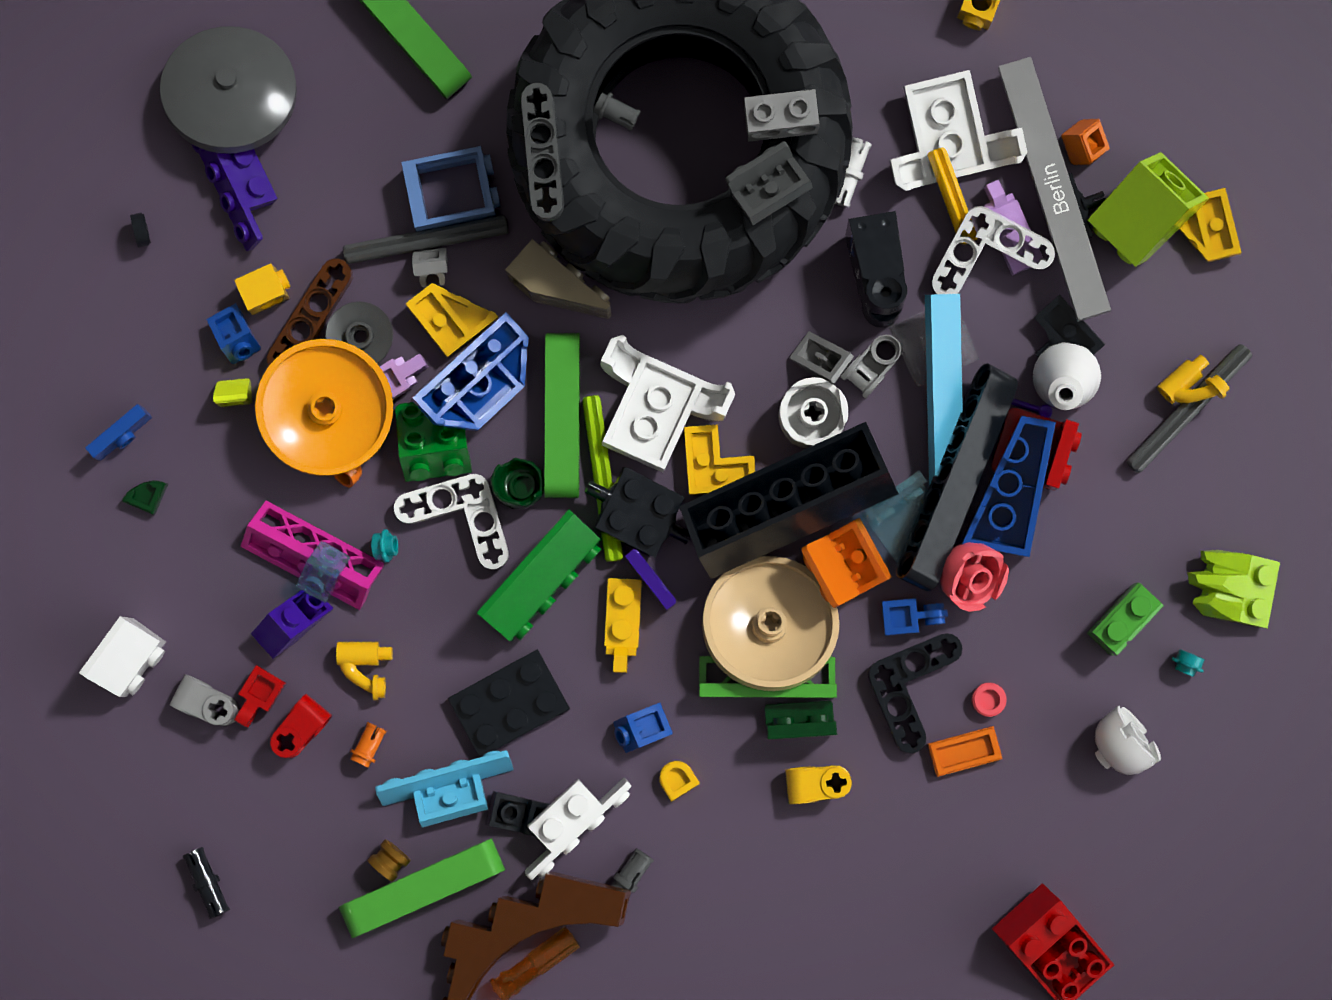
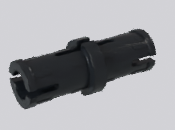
(206, 883)

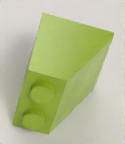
(1147, 209)

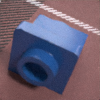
(233, 334)
(642, 728)

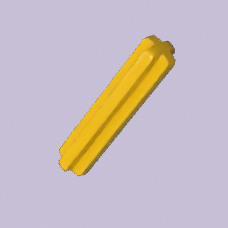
(950, 189)

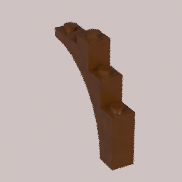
(562, 902)

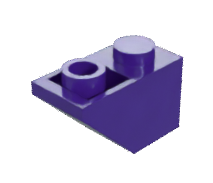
(290, 622)

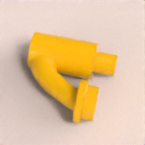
(1177, 384)
(363, 653)

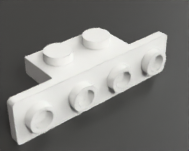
(568, 818)

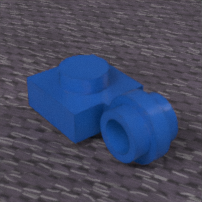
(902, 616)

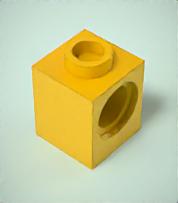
(977, 19)
(263, 288)

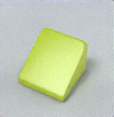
(233, 392)

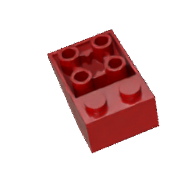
(1053, 945)

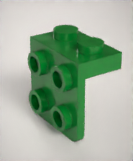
(428, 448)

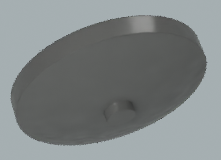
(228, 89)

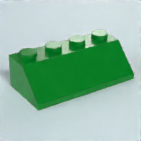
(540, 576)

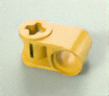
(810, 785)

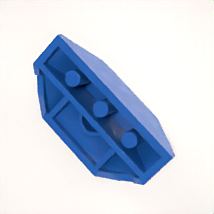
(478, 378)

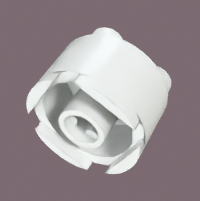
(824, 398)

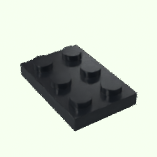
(509, 703)

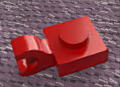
(261, 692)

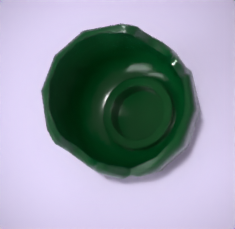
(517, 483)

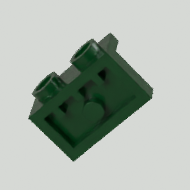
(800, 720)

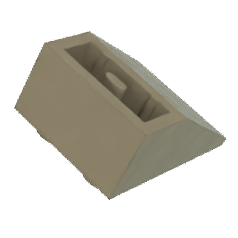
(548, 282)

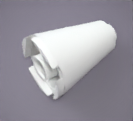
(1066, 376)

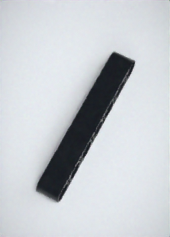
(959, 477)

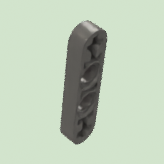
(540, 152)

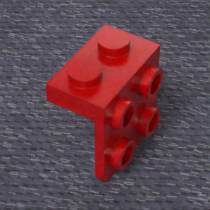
(1064, 441)

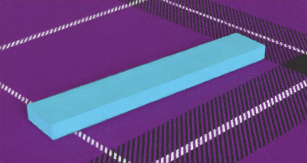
(943, 374)

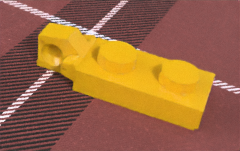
(622, 620)

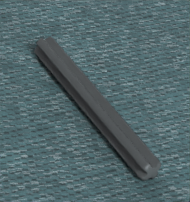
(425, 239)
(1185, 412)

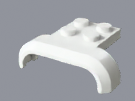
(948, 116)
(656, 404)

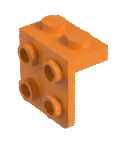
(845, 563)

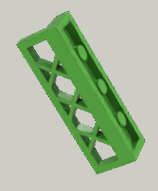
(738, 690)

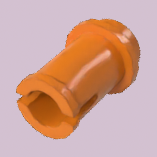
(366, 746)

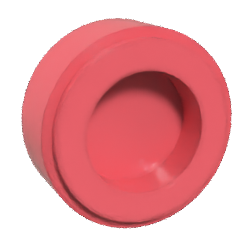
(988, 699)

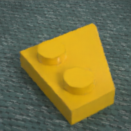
(1213, 228)
(448, 317)

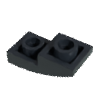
(513, 812)

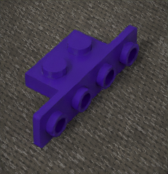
(241, 189)

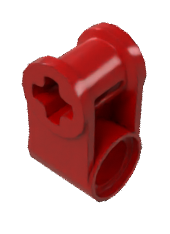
(302, 722)

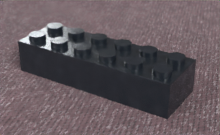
(788, 500)

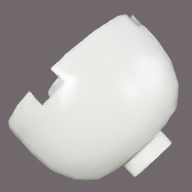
(1123, 743)

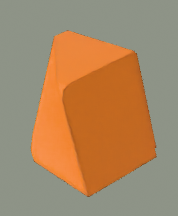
(1085, 141)

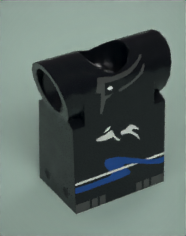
(877, 266)

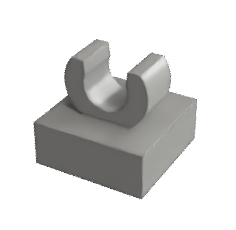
(430, 262)

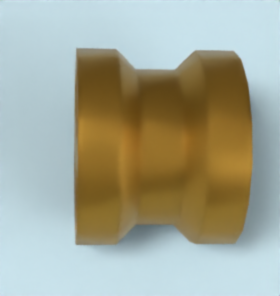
(389, 860)

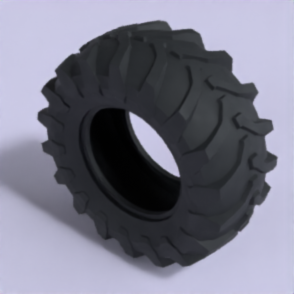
(660, 247)

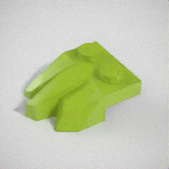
(1236, 587)

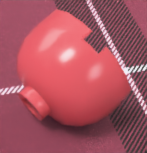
(973, 575)

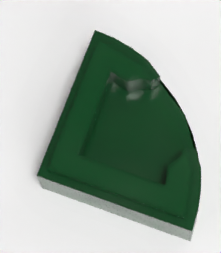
(146, 496)

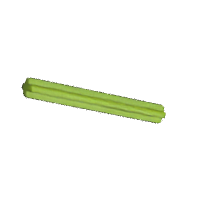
(600, 465)

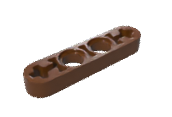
(305, 314)

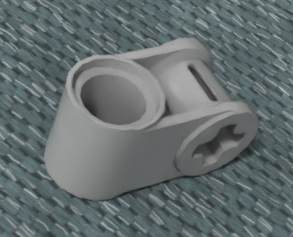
(871, 366)
(200, 699)

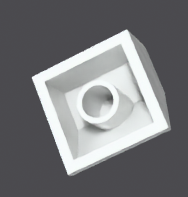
(124, 657)

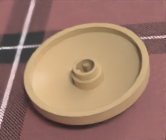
(769, 624)

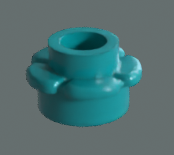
(384, 546)
(1188, 663)

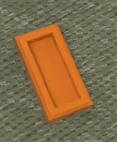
(964, 751)

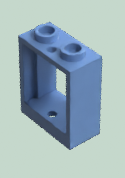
(443, 161)

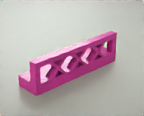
(281, 549)

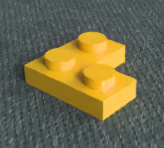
(705, 467)

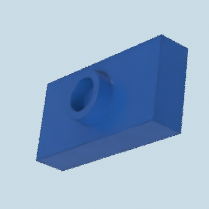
(120, 433)

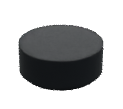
(140, 229)

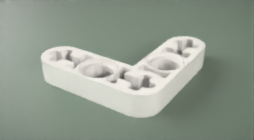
(990, 236)
(472, 508)

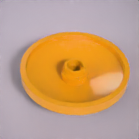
(324, 407)

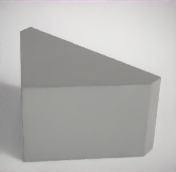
(821, 357)

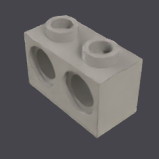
(781, 115)

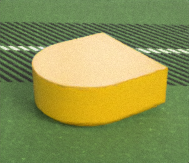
(677, 779)

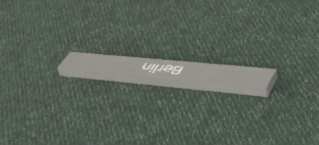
(1054, 190)

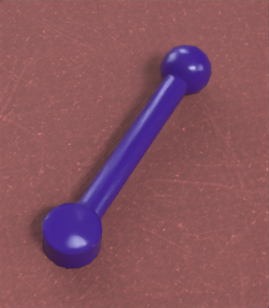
(1044, 410)

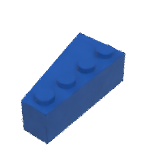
(1013, 497)

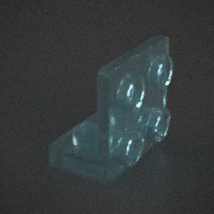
(895, 517)

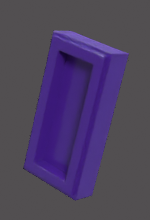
(651, 579)

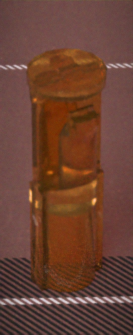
(535, 964)

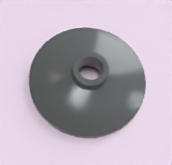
(362, 317)

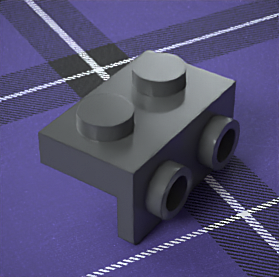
(768, 183)

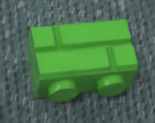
(1125, 619)

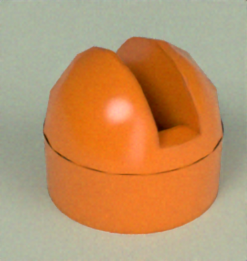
(350, 478)

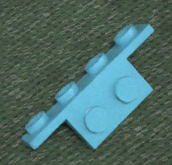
(448, 790)

